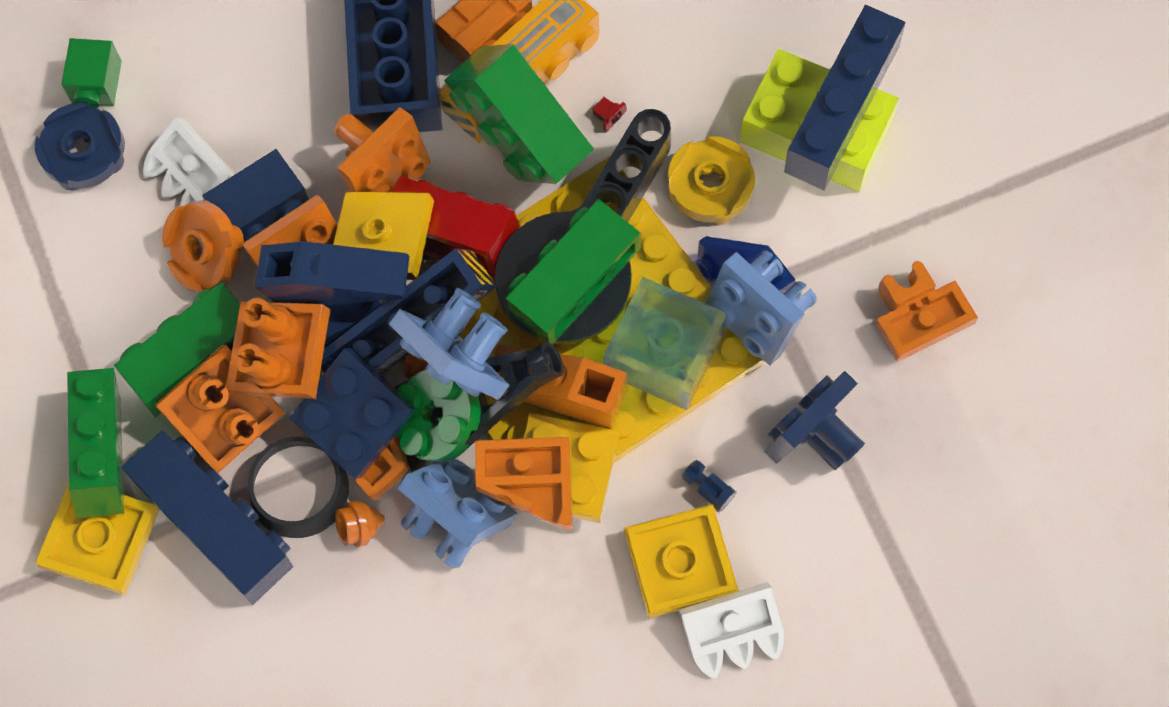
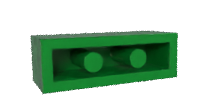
(573, 271)
(180, 345)
(95, 443)

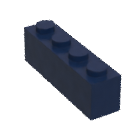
(844, 97)
(208, 516)

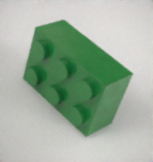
(518, 115)

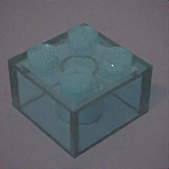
(665, 342)

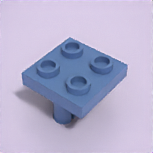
(756, 307)
(450, 355)
(449, 496)

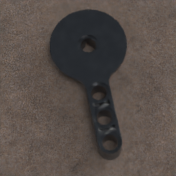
(526, 243)

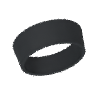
(309, 526)

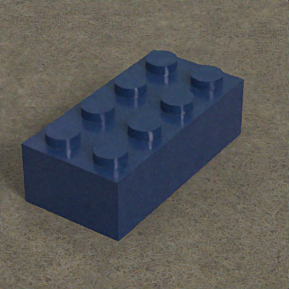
(393, 61)

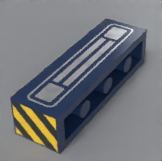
(424, 298)

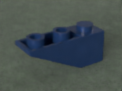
(330, 273)

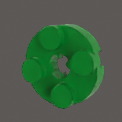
(447, 439)

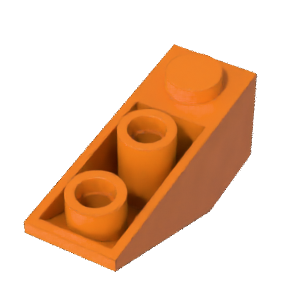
(583, 392)

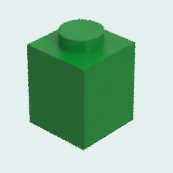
(91, 72)

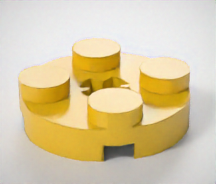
(714, 203)

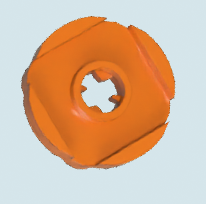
(219, 240)

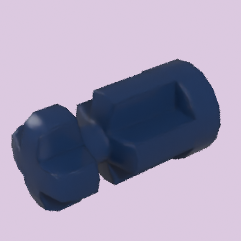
(710, 487)

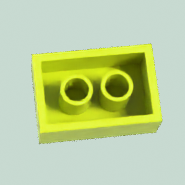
(784, 102)

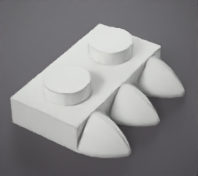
(189, 163)
(732, 625)

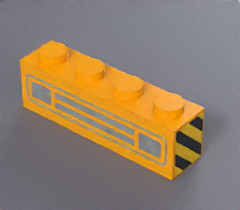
(547, 40)

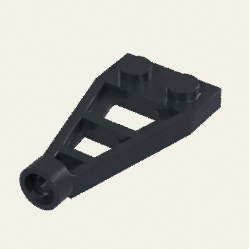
(544, 365)

